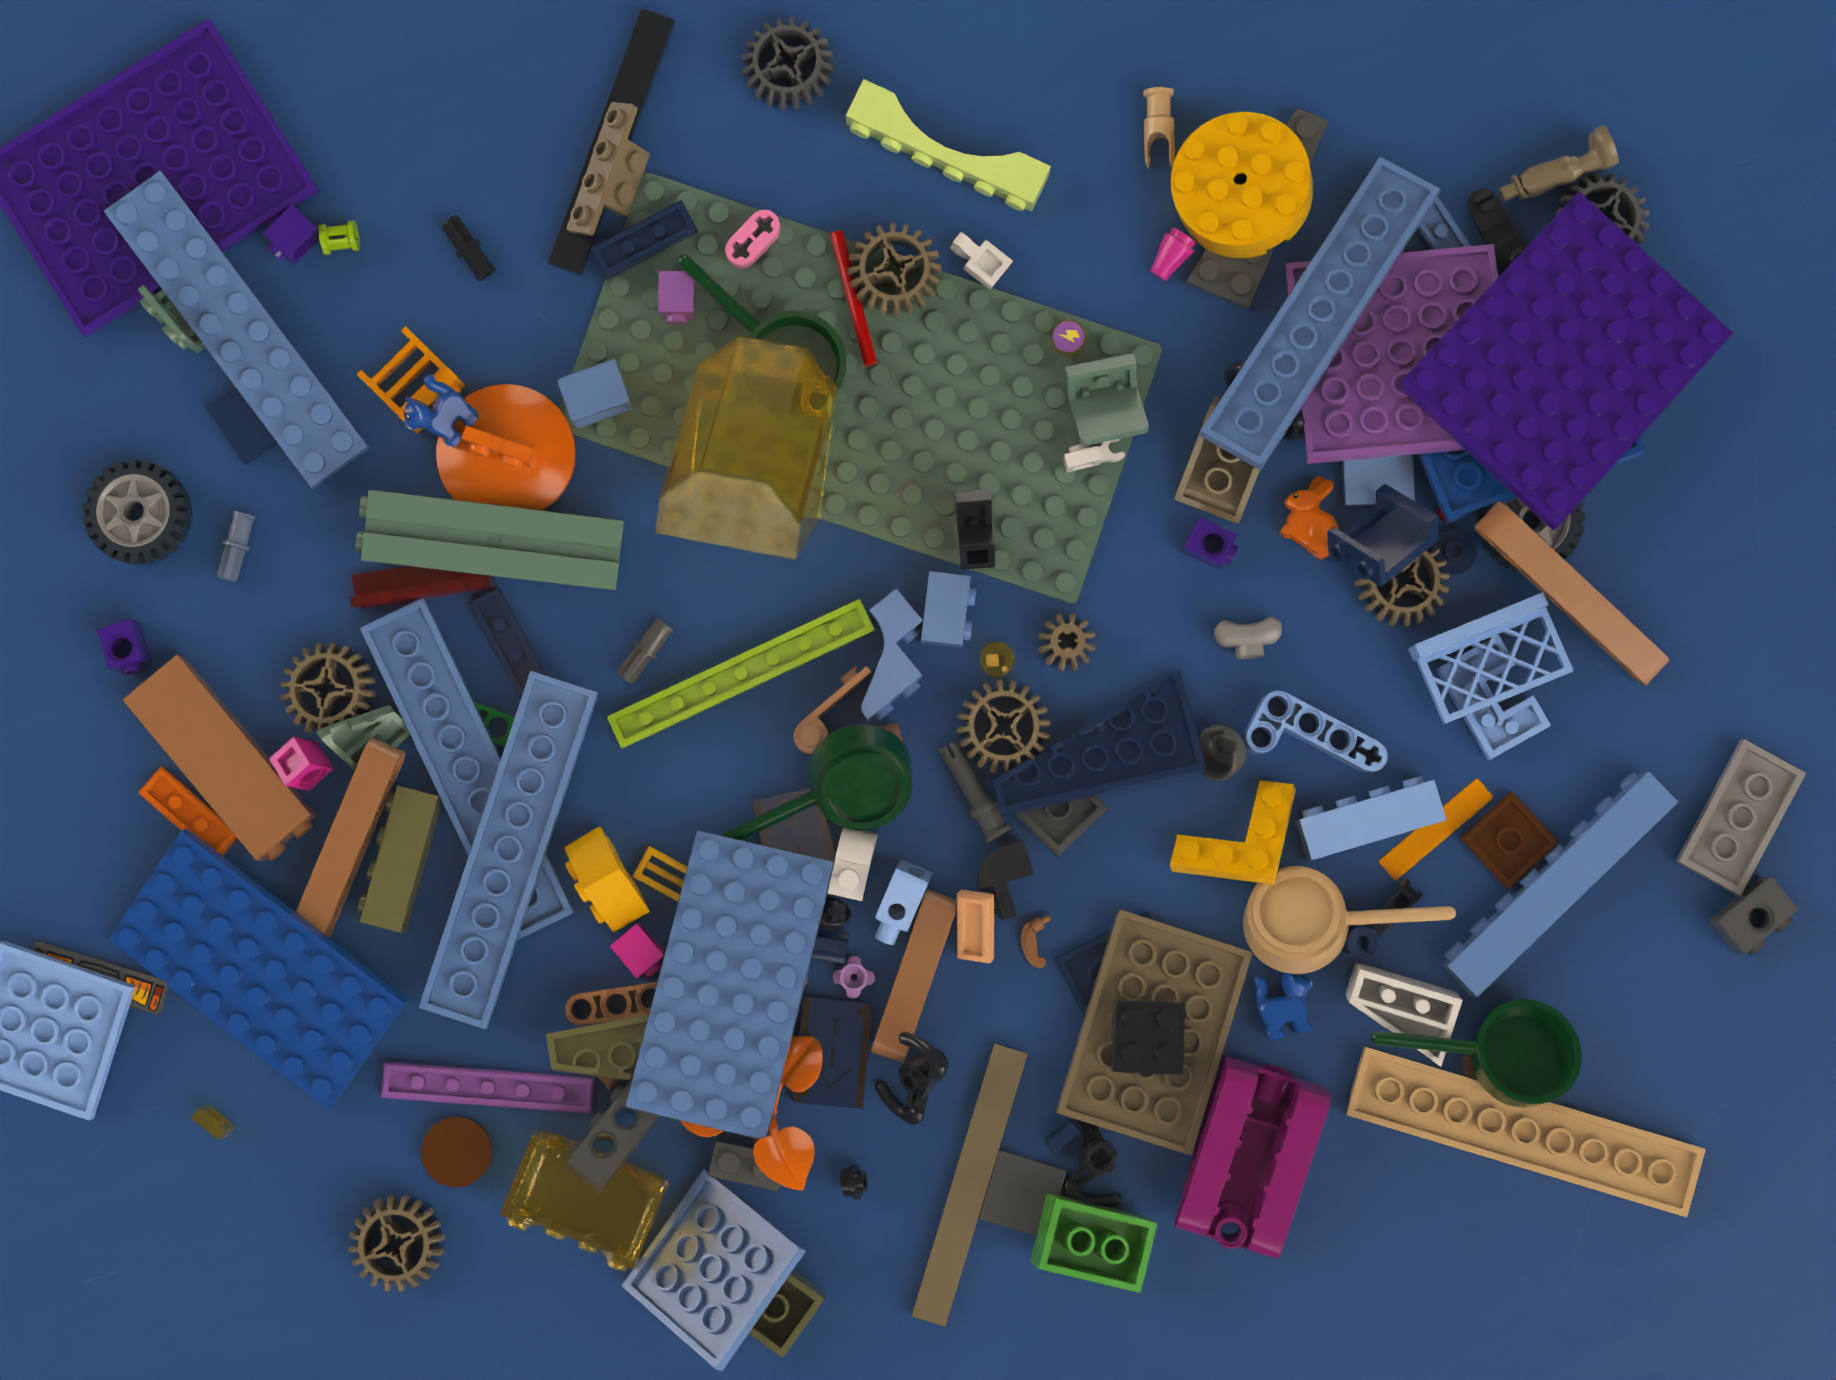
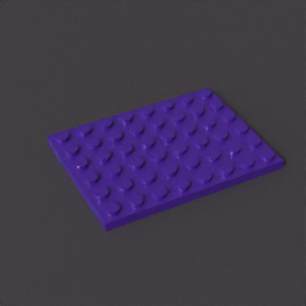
(170, 113)
(1565, 360)

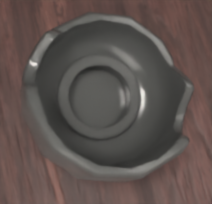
(1222, 752)

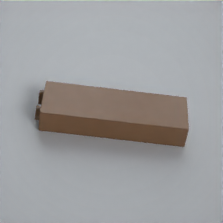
(220, 759)

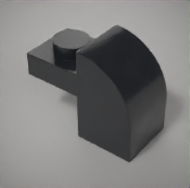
(975, 529)
(1001, 867)

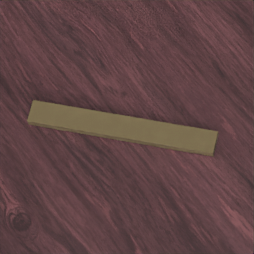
(969, 1185)

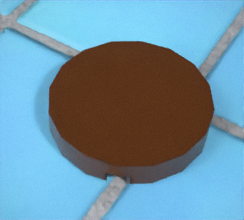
(456, 1151)

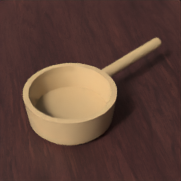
(1305, 921)

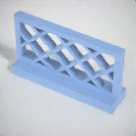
(1482, 629)

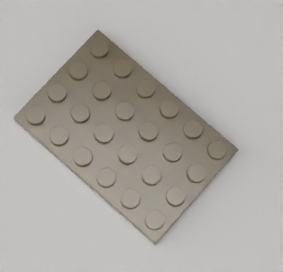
(1155, 965)

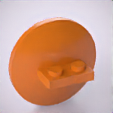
(513, 453)

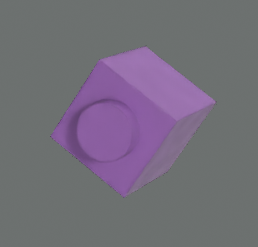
(676, 297)

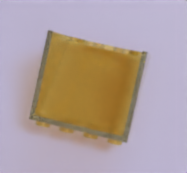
(751, 450)

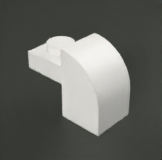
(852, 863)

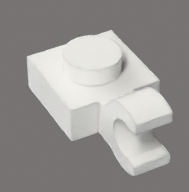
(984, 262)
(1083, 456)

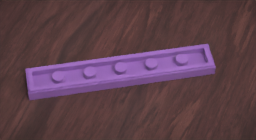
(488, 1087)

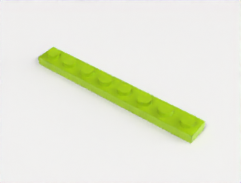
(740, 673)

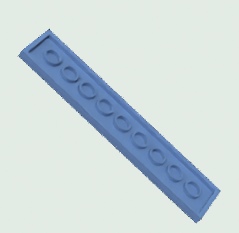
(1319, 313)
(236, 329)
(450, 735)
(508, 850)

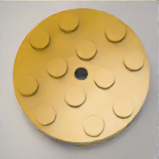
(1242, 184)

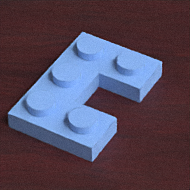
(1492, 727)

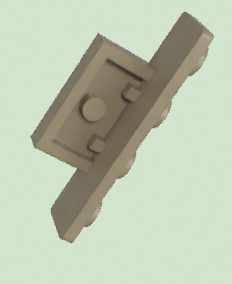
(611, 173)

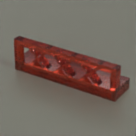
(411, 584)

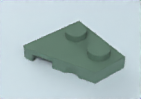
(351, 735)

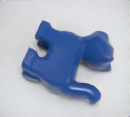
(442, 415)
(1286, 1008)

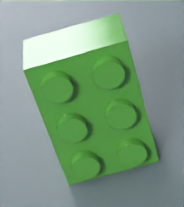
(1093, 1242)

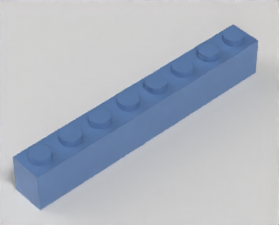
(1558, 883)

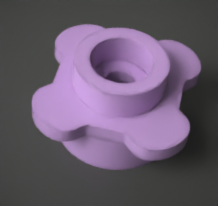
(864, 977)

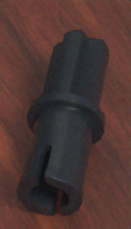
(468, 248)

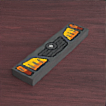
(149, 991)

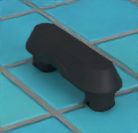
(1495, 226)

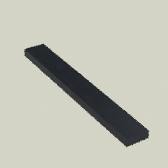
(630, 87)

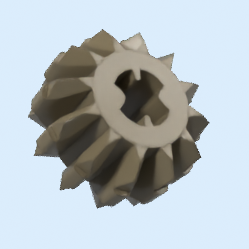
(1065, 630)

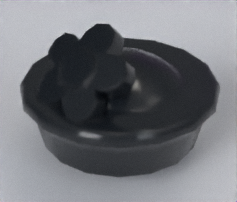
(834, 915)

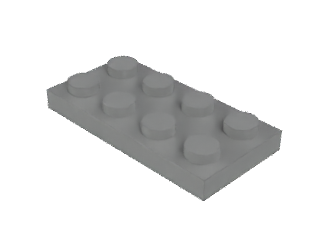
(1740, 817)

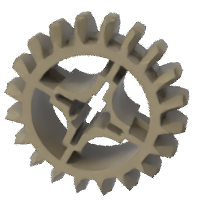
(880, 276)
(1414, 588)
(983, 703)
(326, 705)
(390, 1228)

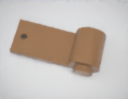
(811, 729)

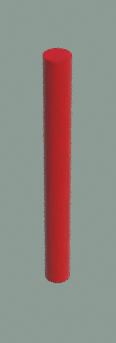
(855, 306)

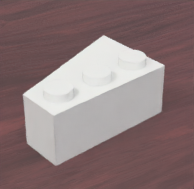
(1404, 1004)

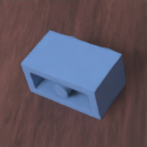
(946, 609)

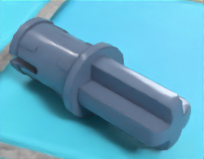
(235, 546)

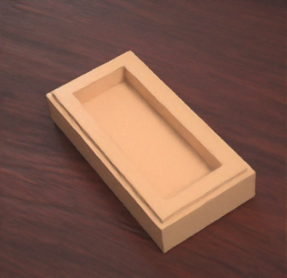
(975, 926)

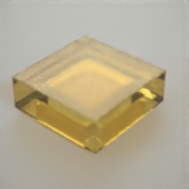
(213, 1122)

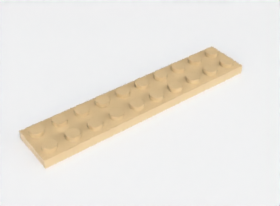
(1536, 1138)

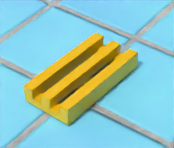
(644, 863)

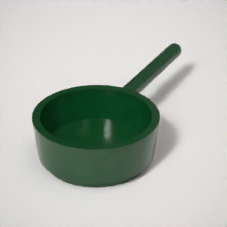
(786, 327)
(855, 778)
(1519, 1054)

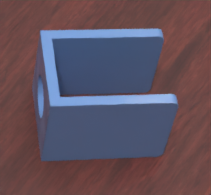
(595, 394)

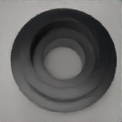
(853, 1182)

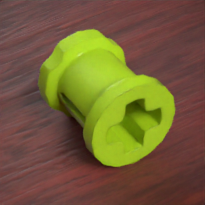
(329, 244)

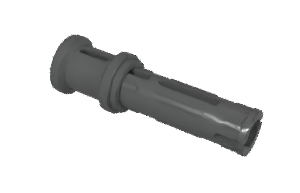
(983, 808)

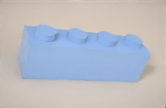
(1370, 819)

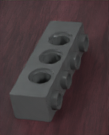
(600, 1169)

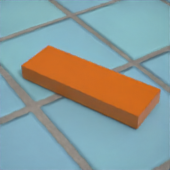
(187, 810)

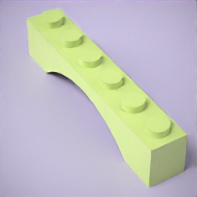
(1010, 176)

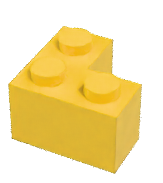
(604, 880)

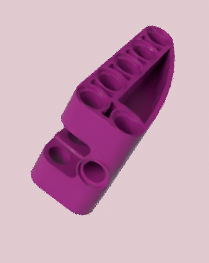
(1252, 1156)

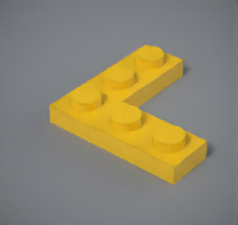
(1249, 861)

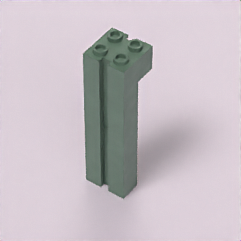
(489, 539)

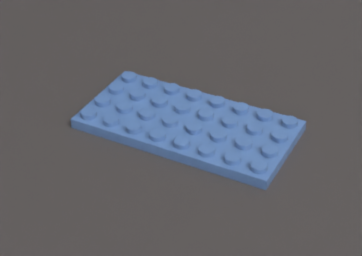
(730, 985)

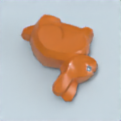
(1306, 521)

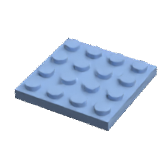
(57, 1029)

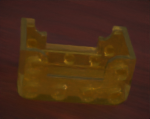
(566, 1206)

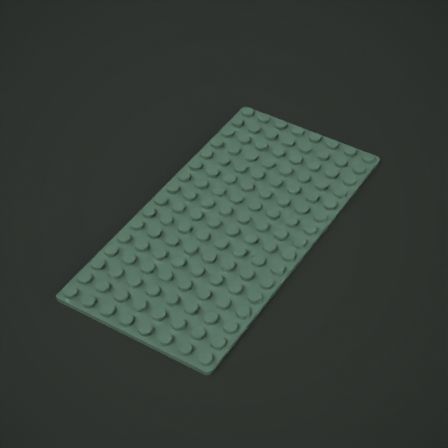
(955, 403)

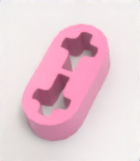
(746, 234)

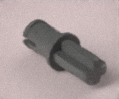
(644, 651)

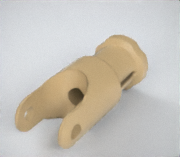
(1158, 121)

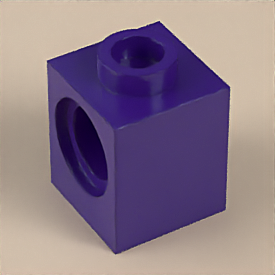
(291, 235)
(1195, 548)
(111, 639)

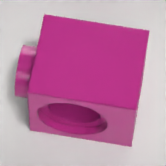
(301, 763)
(639, 951)

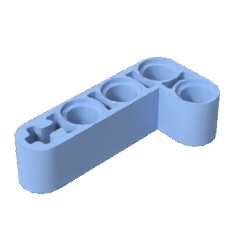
(1318, 738)

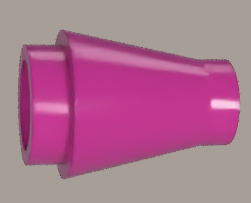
(1172, 253)

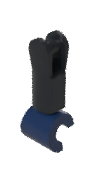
(1370, 931)

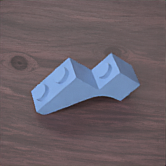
(895, 672)

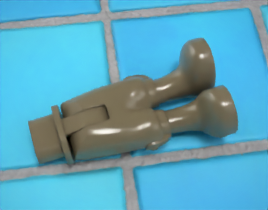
(1563, 170)

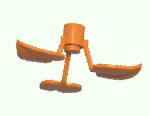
(786, 1153)

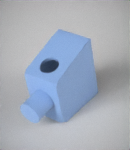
(905, 889)

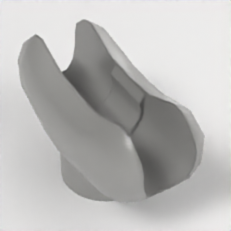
(1248, 638)

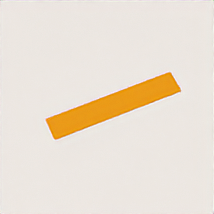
(1425, 839)

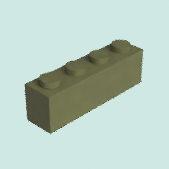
(400, 859)

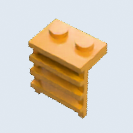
(425, 395)

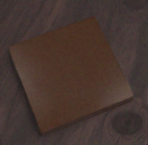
(1508, 840)

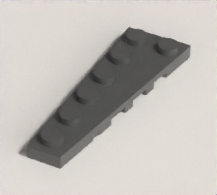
(1238, 278)

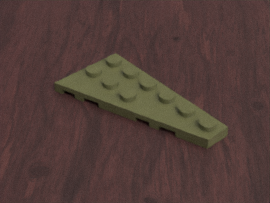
(599, 1049)

